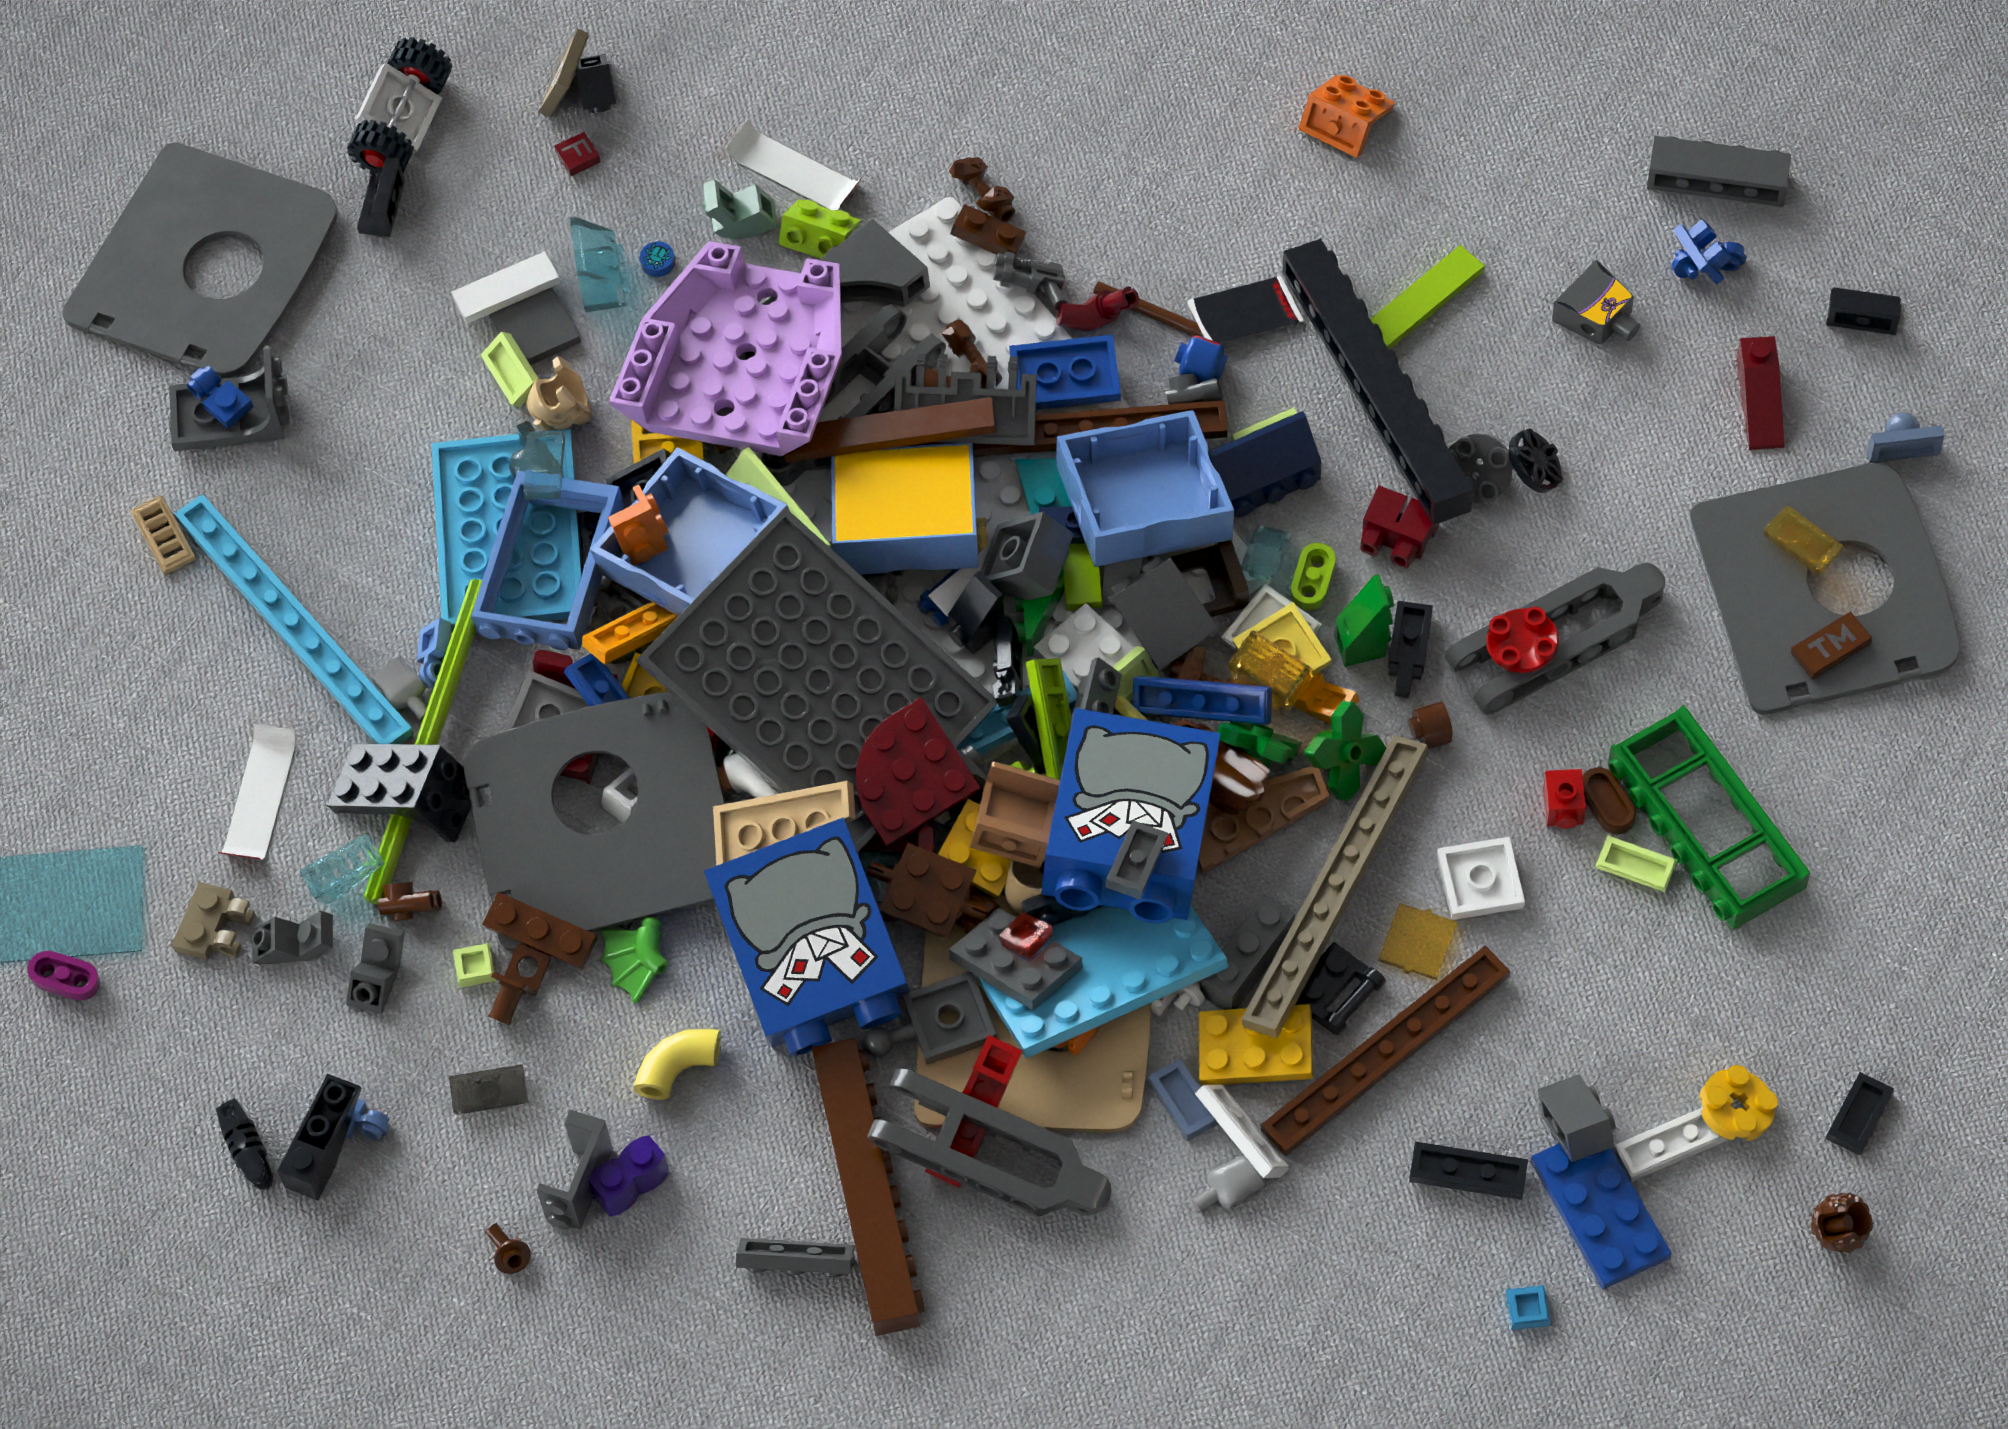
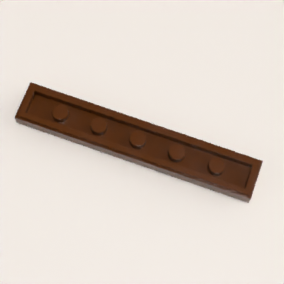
(898, 429)

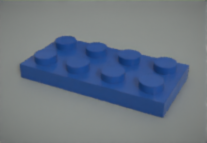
(1602, 1213)

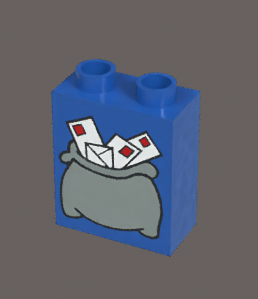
(1119, 774)
(808, 937)

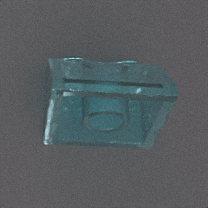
(598, 266)

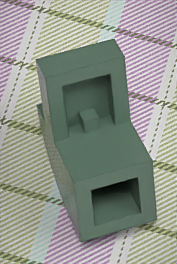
(739, 214)

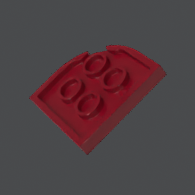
(910, 773)

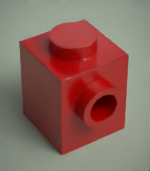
(1564, 798)

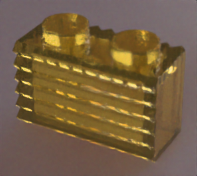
(1266, 664)

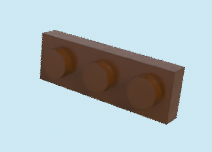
(540, 931)

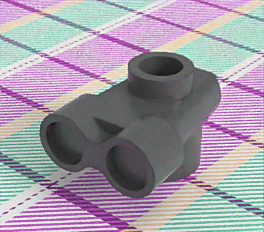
(1186, 390)

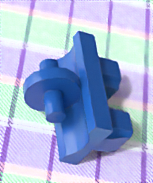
(1696, 256)

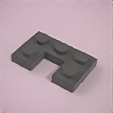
(1008, 972)

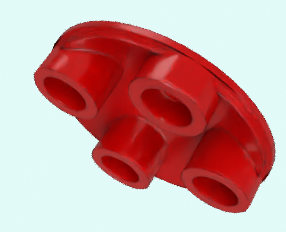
(1522, 640)

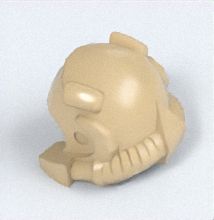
(559, 400)

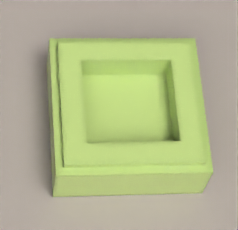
(474, 965)

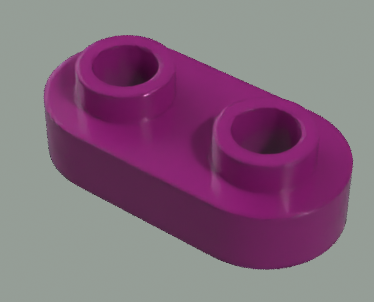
(66, 975)

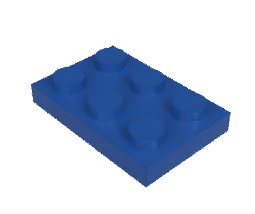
(1070, 371)

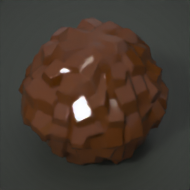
(1842, 1222)

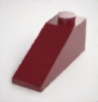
(1760, 392)

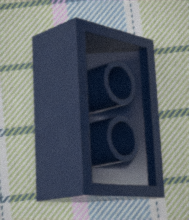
(1268, 464)

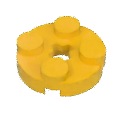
(1750, 1091)

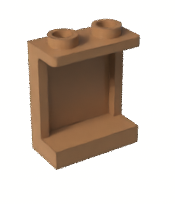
(1015, 814)

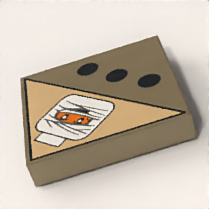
(563, 72)

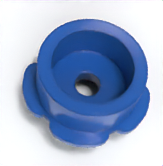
(1738, 257)

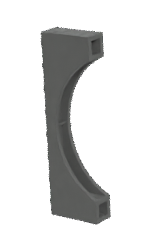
(872, 269)

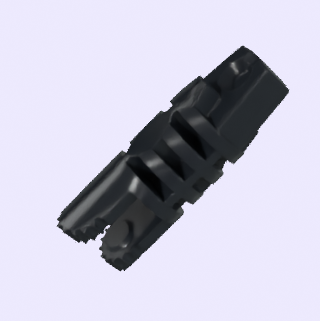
(244, 1143)

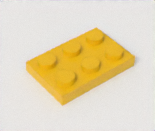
(1245, 1056)

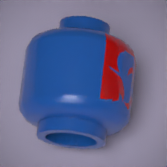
(1201, 358)

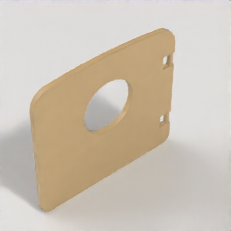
(1052, 1089)

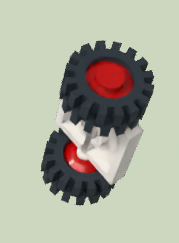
(399, 105)

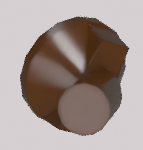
(511, 1254)

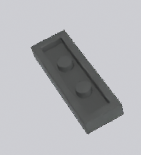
(795, 1257)

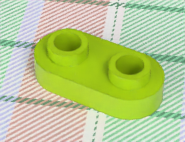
(1313, 579)

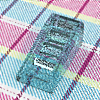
(325, 865)

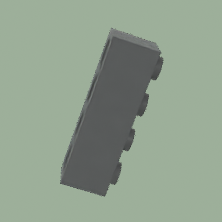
(1719, 171)

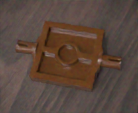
(927, 891)

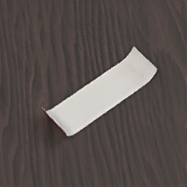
(790, 168)
(260, 792)

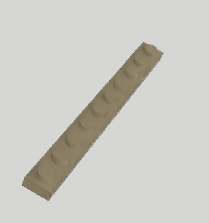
(1334, 887)

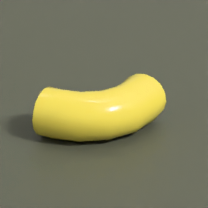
(673, 1056)

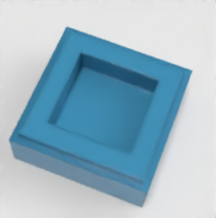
(1527, 1307)

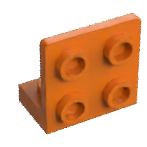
(1343, 113)

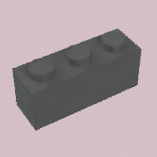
(1249, 953)

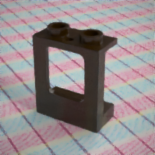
(1224, 575)

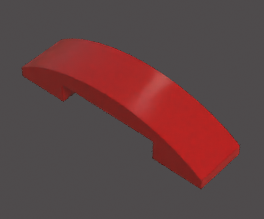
(988, 1084)

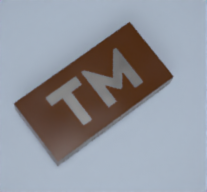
(1831, 645)

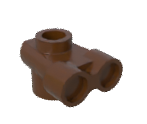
(402, 901)

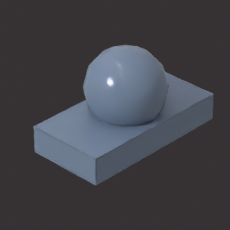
(1905, 440)

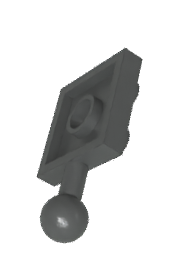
(934, 1037)

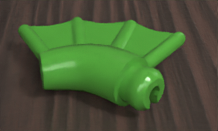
(634, 956)

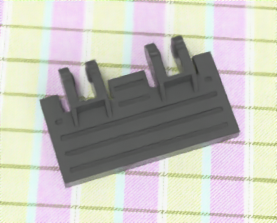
(1012, 407)

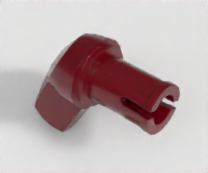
(1097, 310)

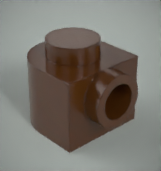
(1431, 725)

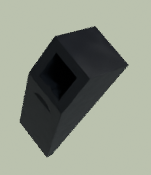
(320, 1138)

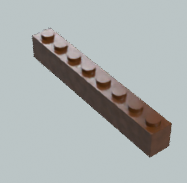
(866, 1188)

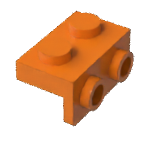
(640, 528)

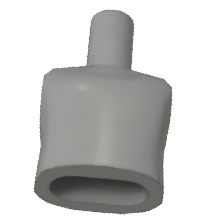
(401, 687)
(1229, 1184)

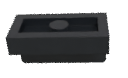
(1864, 311)

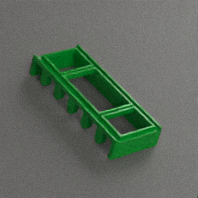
(1682, 843)

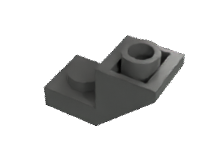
(292, 942)
(375, 974)

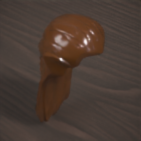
(1236, 776)

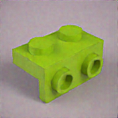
(815, 228)

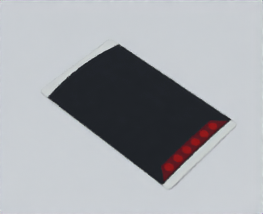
(1245, 310)

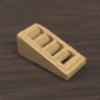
(152, 516)

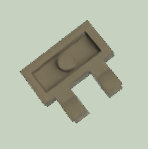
(204, 919)

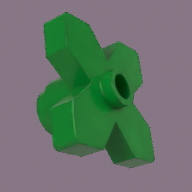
(1259, 742)
(1344, 750)

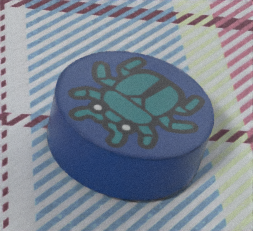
(657, 259)

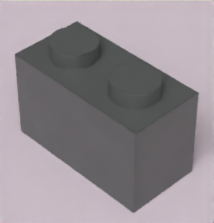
(1576, 1117)

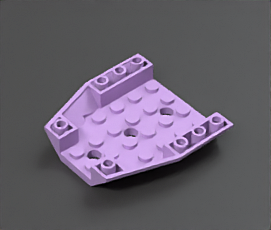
(690, 345)

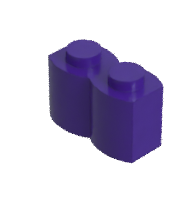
(636, 1171)

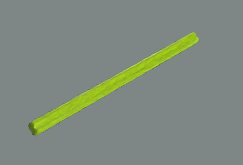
(428, 735)

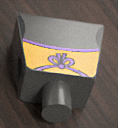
(1596, 306)

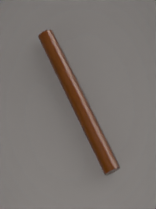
(1158, 313)

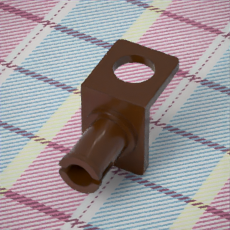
(515, 985)

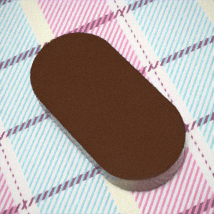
(1608, 801)

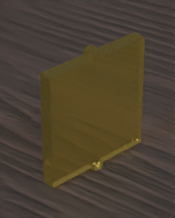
(1417, 941)

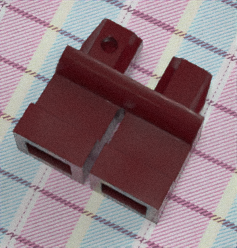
(1397, 526)

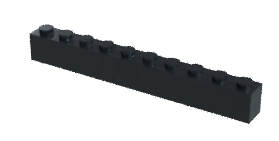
(1378, 382)

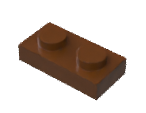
(987, 231)

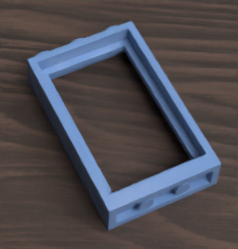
(574, 495)

